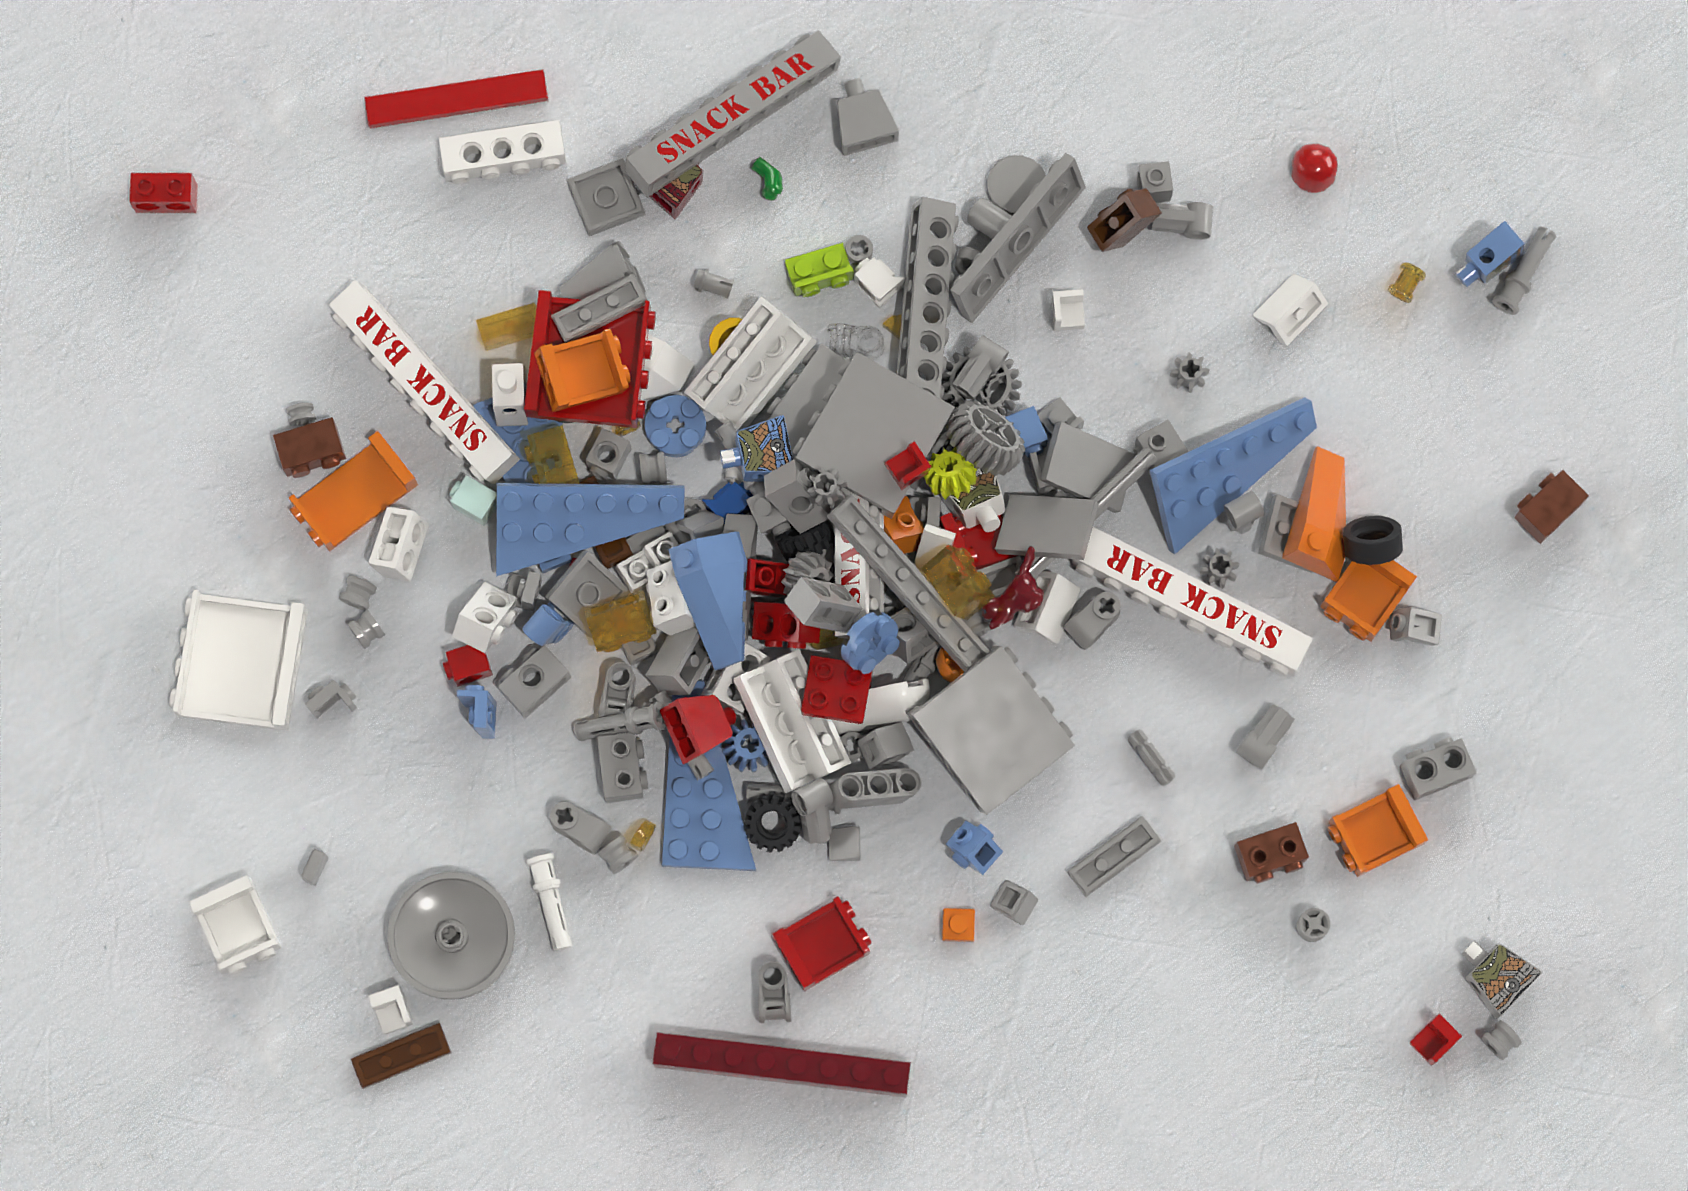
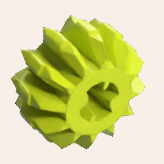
(950, 474)

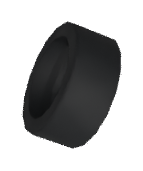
(1372, 540)

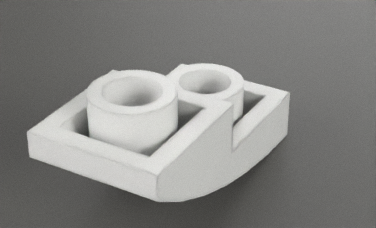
(931, 543)
(653, 554)

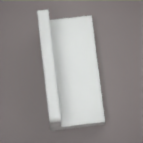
(1291, 308)
(1055, 609)

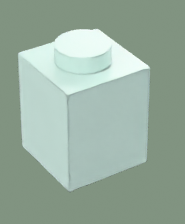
(473, 500)

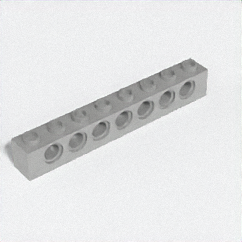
(941, 218)

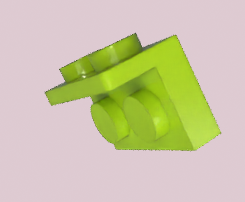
(819, 270)

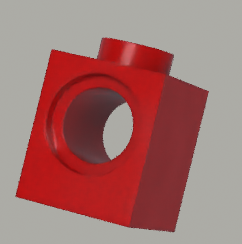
(466, 665)

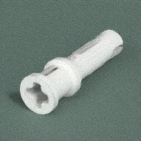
(547, 887)

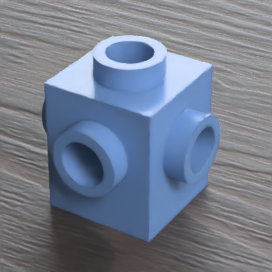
(974, 847)

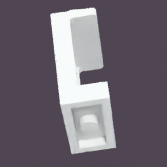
(236, 925)

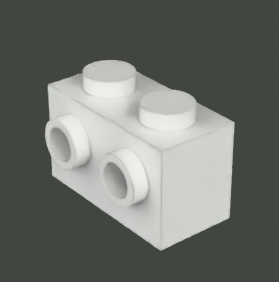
(667, 601)

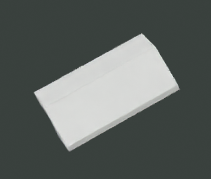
(750, 365)
(796, 744)

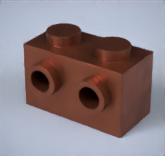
(310, 448)
(1550, 506)
(1272, 852)

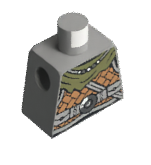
(1498, 976)

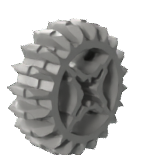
(1005, 376)
(985, 438)

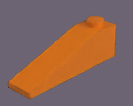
(1320, 518)

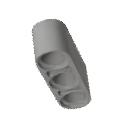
(887, 785)

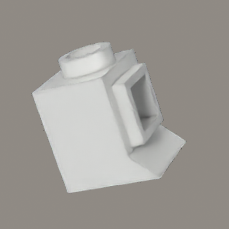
(877, 281)

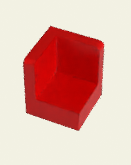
(908, 466)
(1435, 1039)

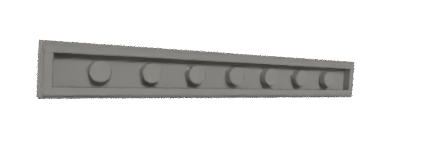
(907, 583)

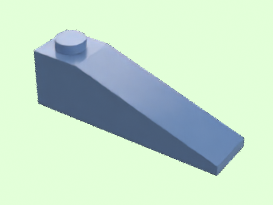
(712, 584)

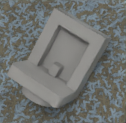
(767, 516)
(323, 698)

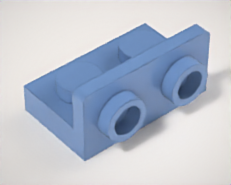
(481, 709)

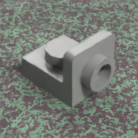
(1058, 412)
(927, 510)
(525, 589)
(1416, 626)

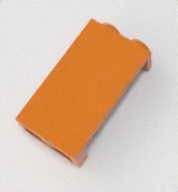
(353, 494)

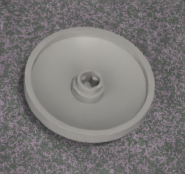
(451, 935)

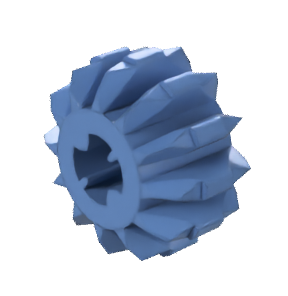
(742, 754)

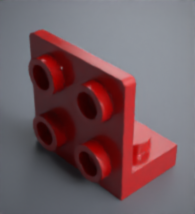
(975, 540)
(835, 691)

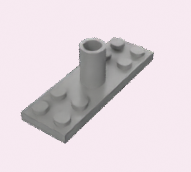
(1014, 235)

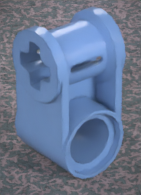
(547, 626)

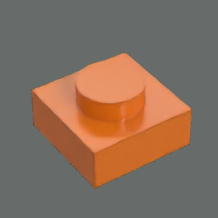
(958, 925)

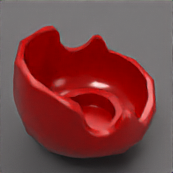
(1314, 167)

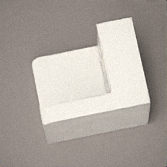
(1068, 310)
(391, 1009)

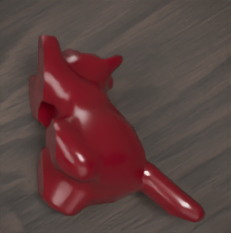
(1020, 595)

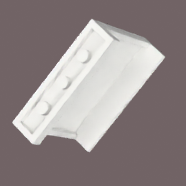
(239, 661)

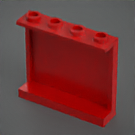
(615, 410)

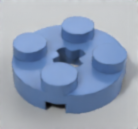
(687, 438)
(870, 641)

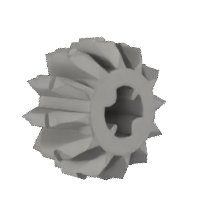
(806, 565)

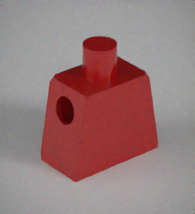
(697, 724)

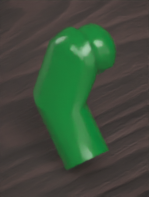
(772, 179)

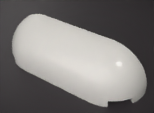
(889, 705)

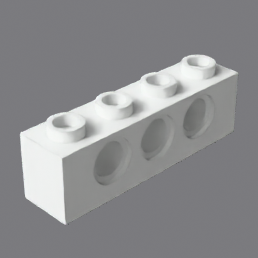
(487, 143)

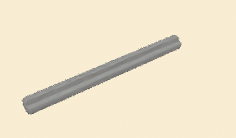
(1109, 494)

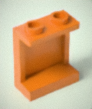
(582, 370)
(1367, 596)
(1377, 831)

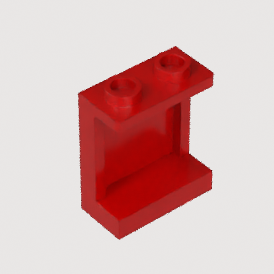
(823, 943)

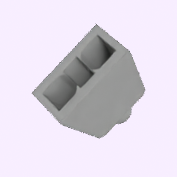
(864, 119)

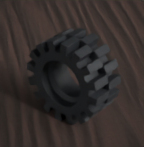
(810, 541)
(769, 839)

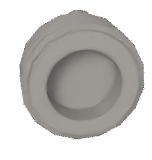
(964, 258)

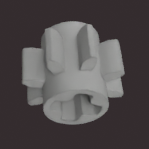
(1182, 376)
(819, 486)
(1213, 574)

